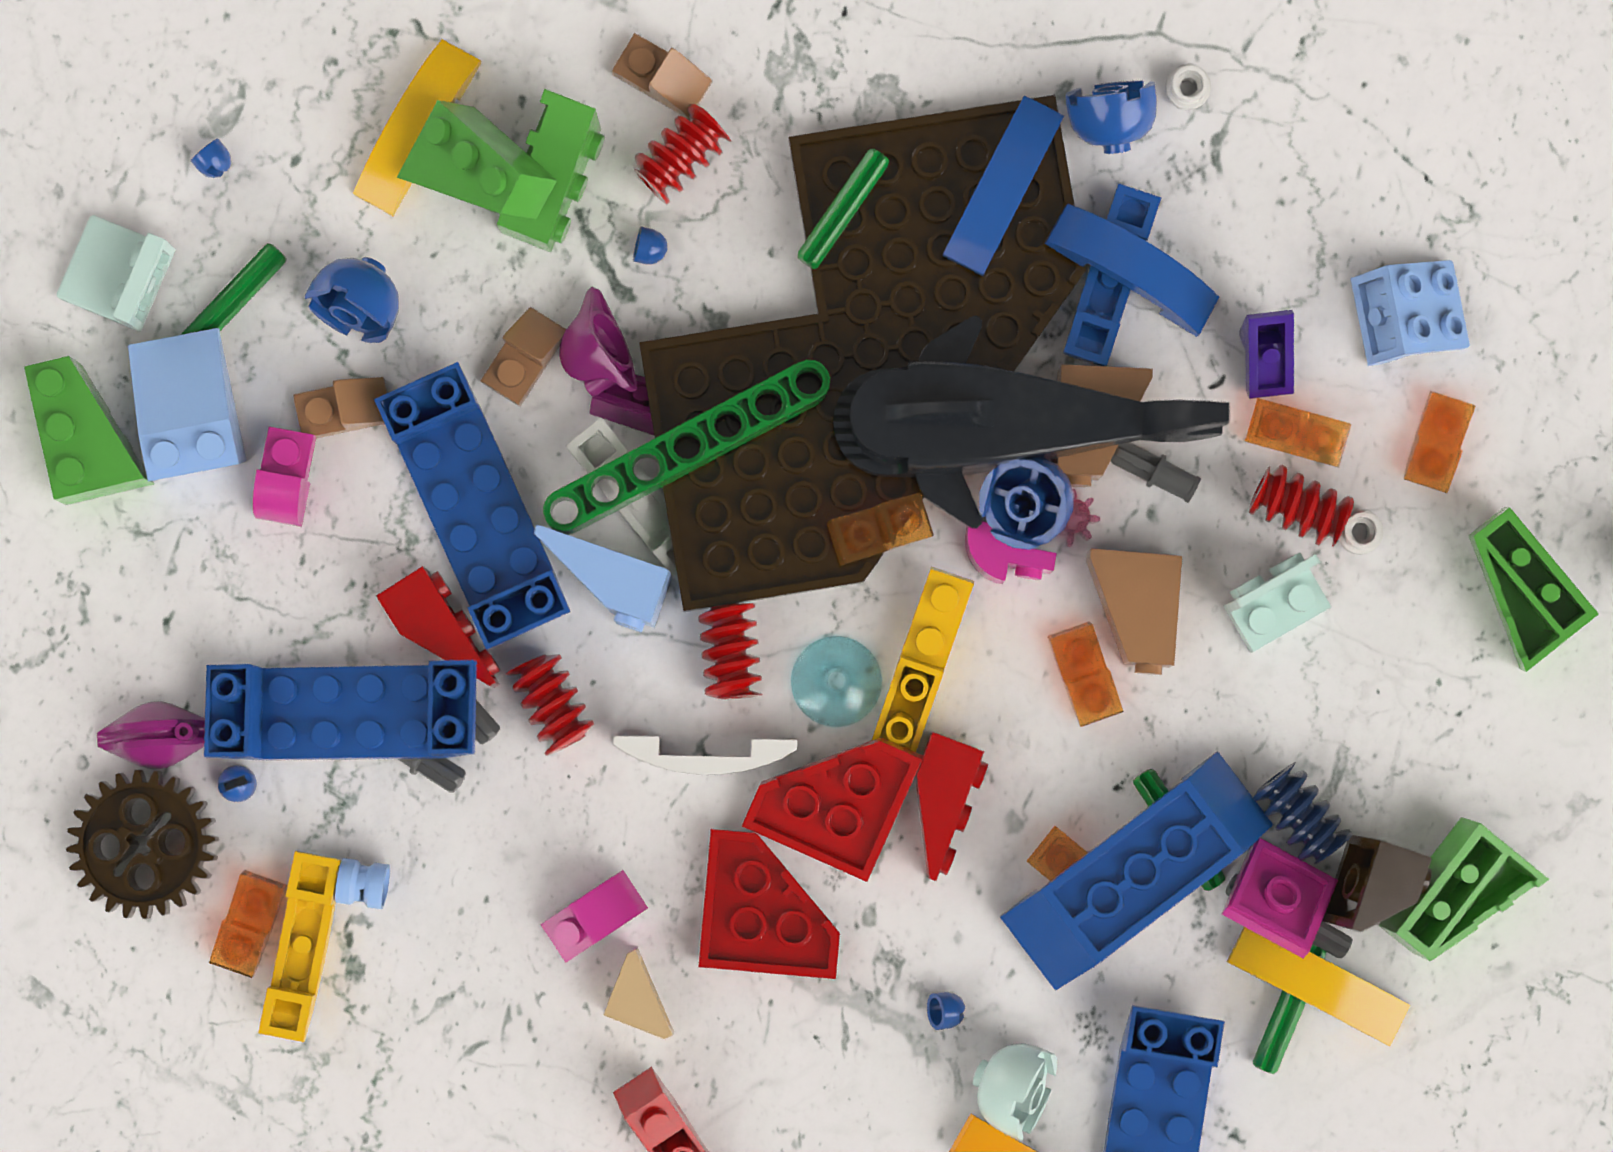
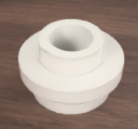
(1194, 75)
(1374, 532)

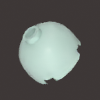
(1014, 1088)

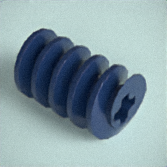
(1302, 814)

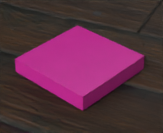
(1280, 897)

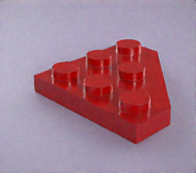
(837, 805)
(760, 914)

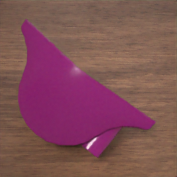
(596, 349)
(154, 735)

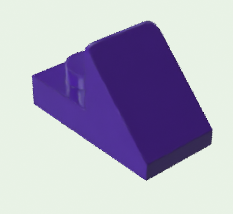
(1269, 353)

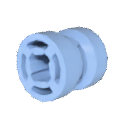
(362, 883)

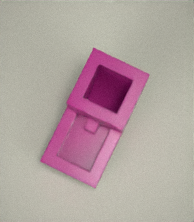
(282, 481)
(994, 557)
(594, 916)

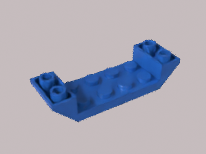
(473, 505)
(340, 712)
(1138, 873)
(1162, 1081)

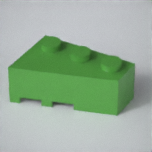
(562, 146)
(476, 163)
(79, 436)
(1528, 588)
(1469, 883)

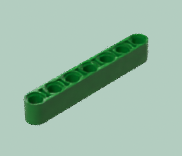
(700, 428)

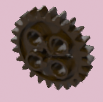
(113, 815)

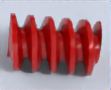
(680, 151)
(1302, 505)
(729, 651)
(551, 702)

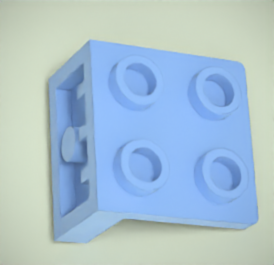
(1409, 310)

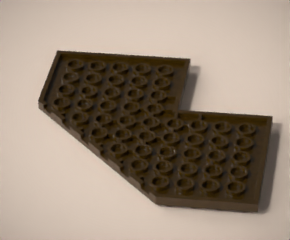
(883, 292)

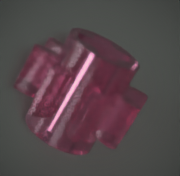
(1080, 509)

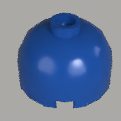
(1113, 114)
(355, 297)
(1026, 502)

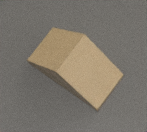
(636, 999)

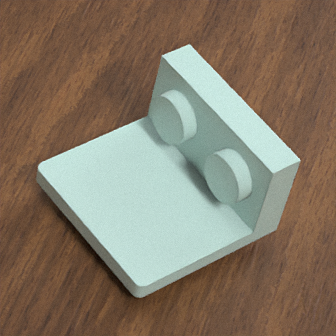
(116, 272)
(1279, 605)

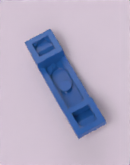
(1003, 185)
(1134, 264)
(1102, 297)

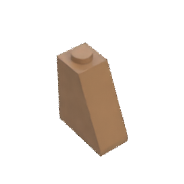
(1118, 381)
(1140, 604)

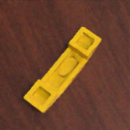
(442, 78)
(301, 947)
(1321, 985)

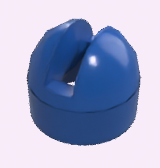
(212, 159)
(649, 246)
(238, 793)
(945, 1010)

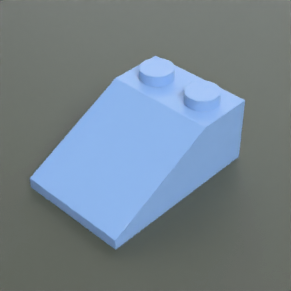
(184, 405)
(620, 582)

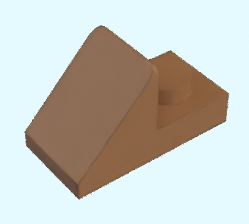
(662, 74)
(524, 356)
(340, 408)

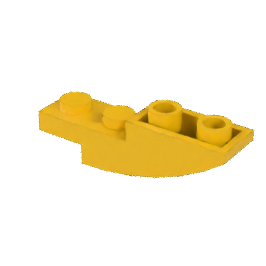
(923, 658)

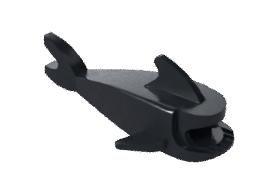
(967, 419)

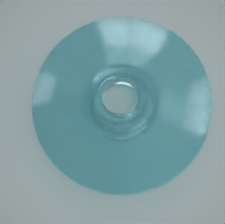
(829, 705)

